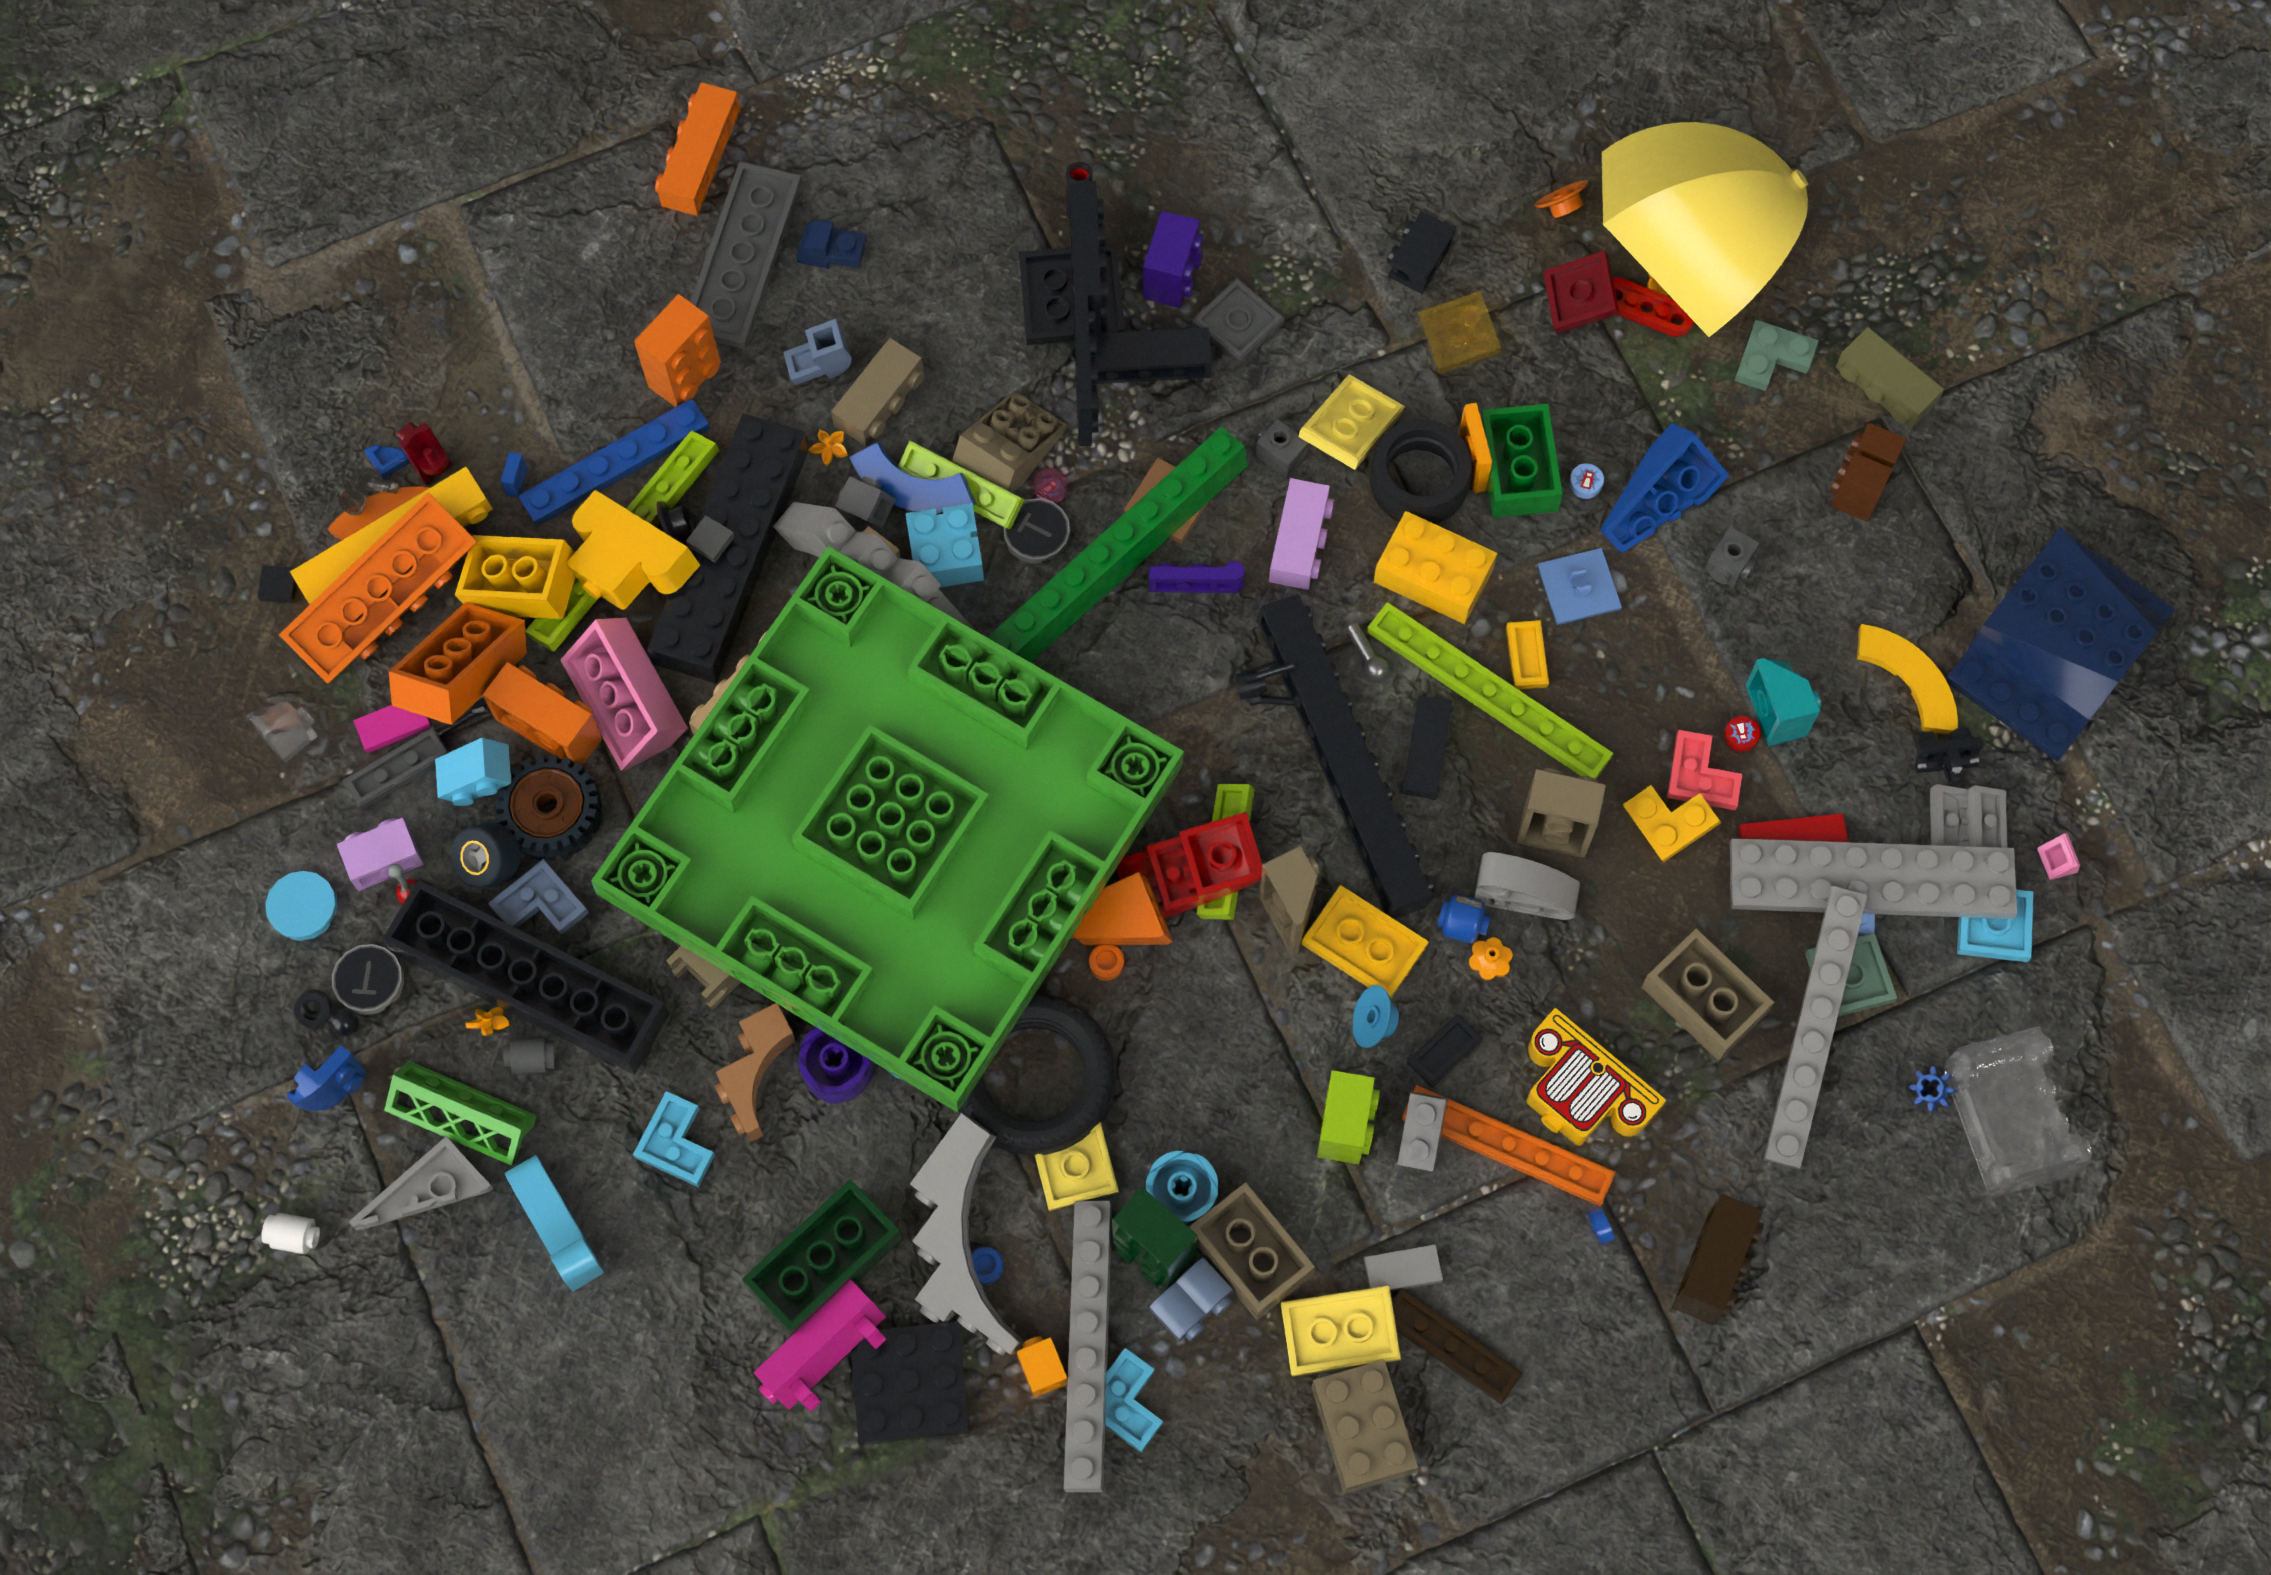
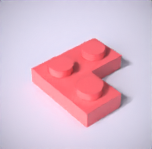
(1692, 776)

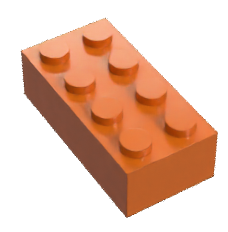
(457, 663)

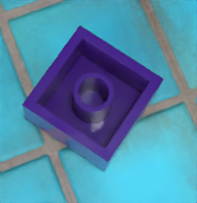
(1172, 259)

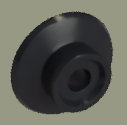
(675, 522)

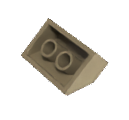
(1289, 894)

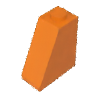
(1124, 916)

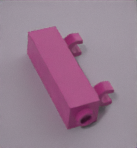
(819, 1346)

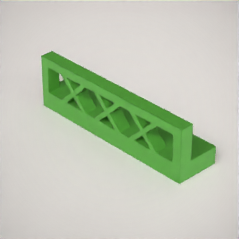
(466, 1103)

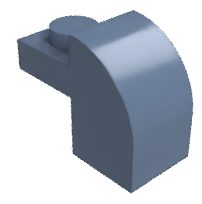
(823, 354)

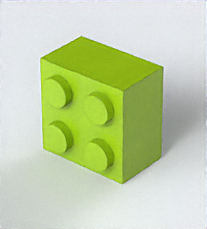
(1347, 1110)

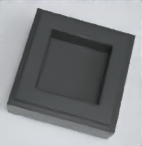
(710, 539)

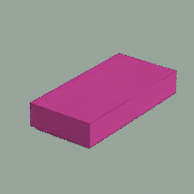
(388, 727)

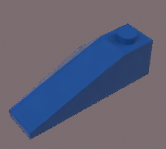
(1667, 481)

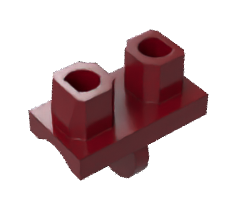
(423, 451)

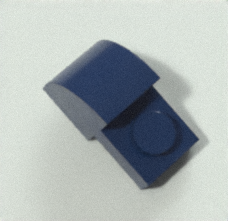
(826, 245)

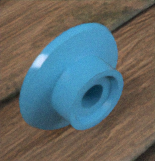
(1374, 1017)

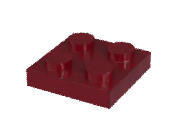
(1581, 292)

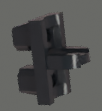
(1960, 749)

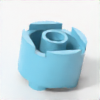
(1186, 1171)

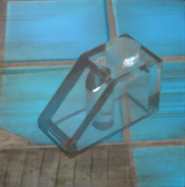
(283, 728)

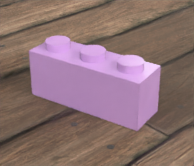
(1301, 534)

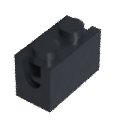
(1421, 252)

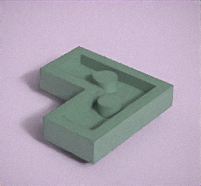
(1773, 346)

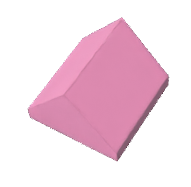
(2059, 857)

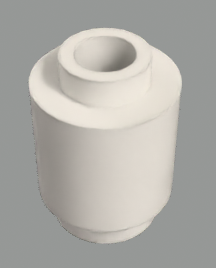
(290, 1233)

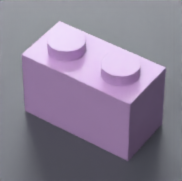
(373, 852)

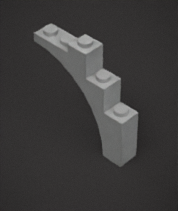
(815, 527)
(954, 1286)

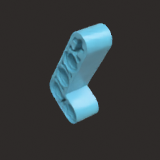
(554, 1223)

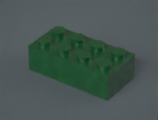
(821, 1256)

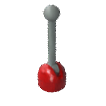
(405, 885)

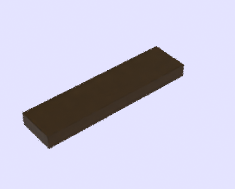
(1454, 1347)

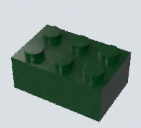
(1153, 1239)

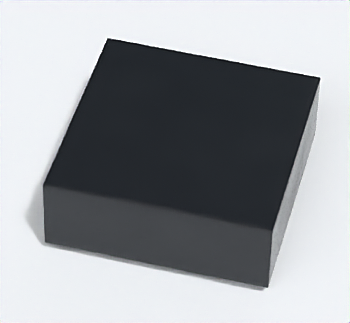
(277, 584)

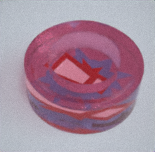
(1050, 485)

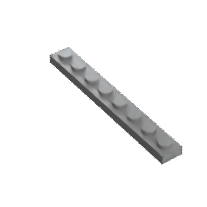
(1815, 1027)
(1088, 1347)

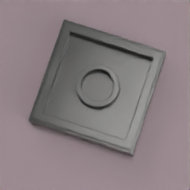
(1239, 321)

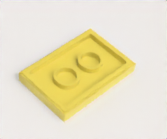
(1351, 421)
(1340, 1331)

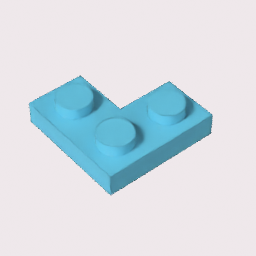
(665, 1145)
(1123, 1414)

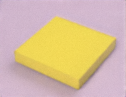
(1077, 1172)

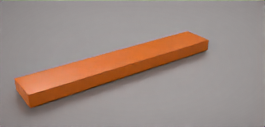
(1524, 1152)

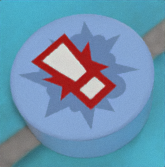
(1586, 481)

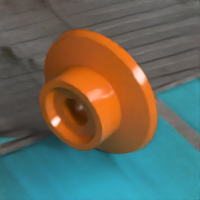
(1563, 199)

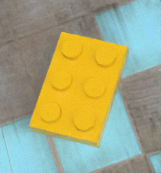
(1364, 941)

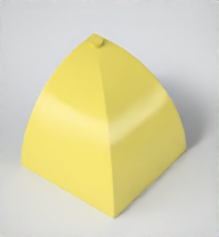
(1703, 213)

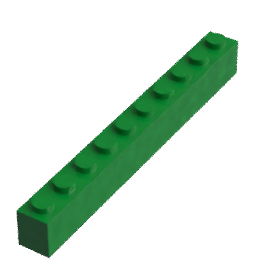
(1122, 546)

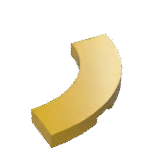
(1917, 670)

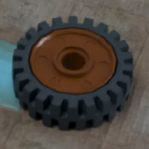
(545, 783)

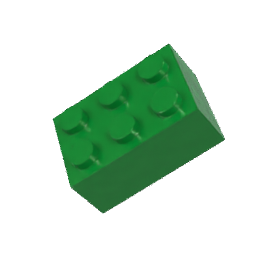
(1524, 461)

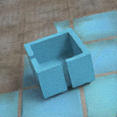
(947, 544)

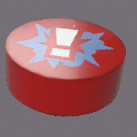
(1742, 734)

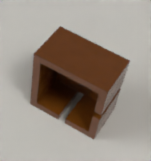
(1866, 471)

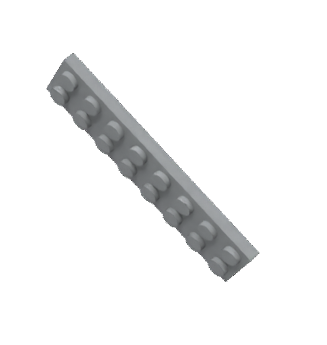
(1893, 876)

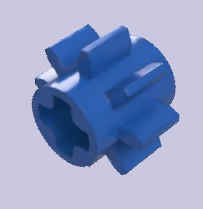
(1943, 1089)

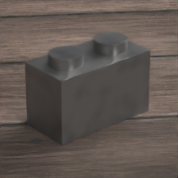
(1422, 1131)

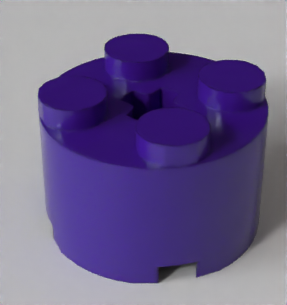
(826, 1080)

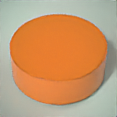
(1106, 962)

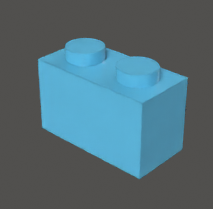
(473, 771)

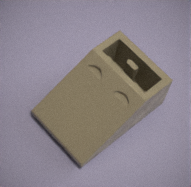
(1009, 441)

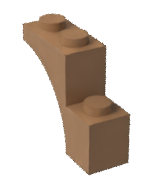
(766, 1036)

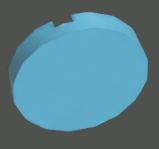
(301, 905)

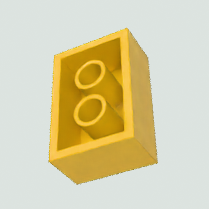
(1435, 567)
(518, 576)

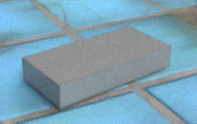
(1404, 1268)

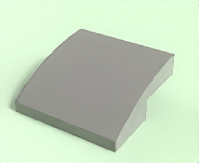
(1968, 816)

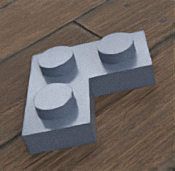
(539, 891)

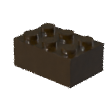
(1719, 1260)

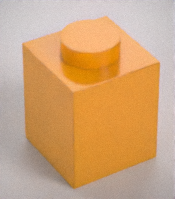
(1041, 1366)

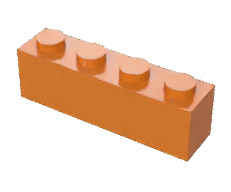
(698, 148)

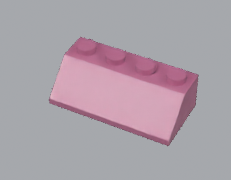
(623, 692)

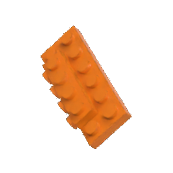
(379, 589)

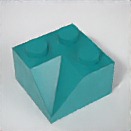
(1782, 701)

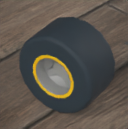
(485, 855)

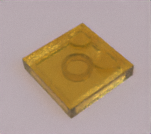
(1459, 332)

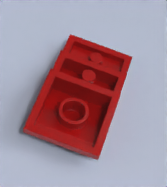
(1198, 864)

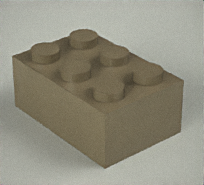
(1561, 812)
(1707, 994)
(1252, 1251)
(1364, 1426)

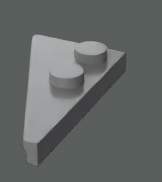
(432, 1182)

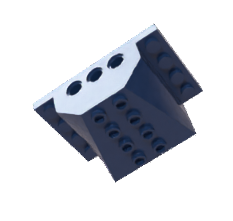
(2058, 644)

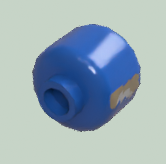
(1463, 918)

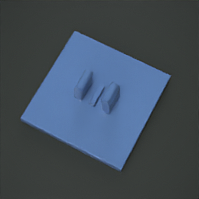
(1579, 586)

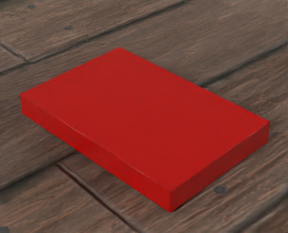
(1817, 828)

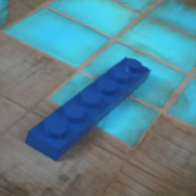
(612, 463)

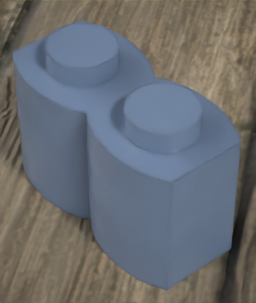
(1191, 1301)

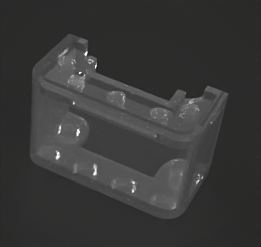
(2014, 1113)

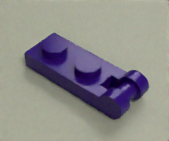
(1196, 578)

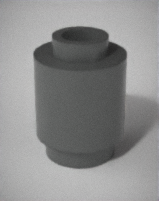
(530, 1055)

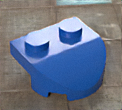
(329, 1084)

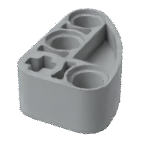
(1526, 887)

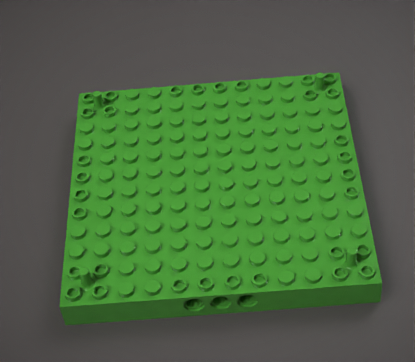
(890, 826)

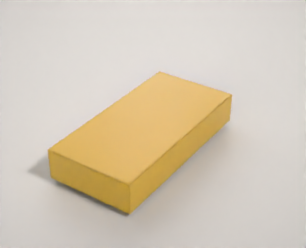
(1527, 654)

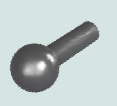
(1375, 667)

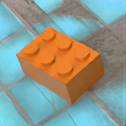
(678, 351)
(542, 714)

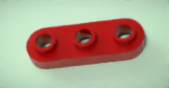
(1662, 308)

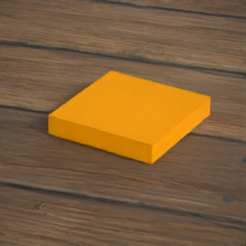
(1474, 436)

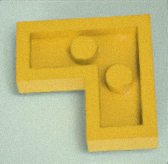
(1668, 830)

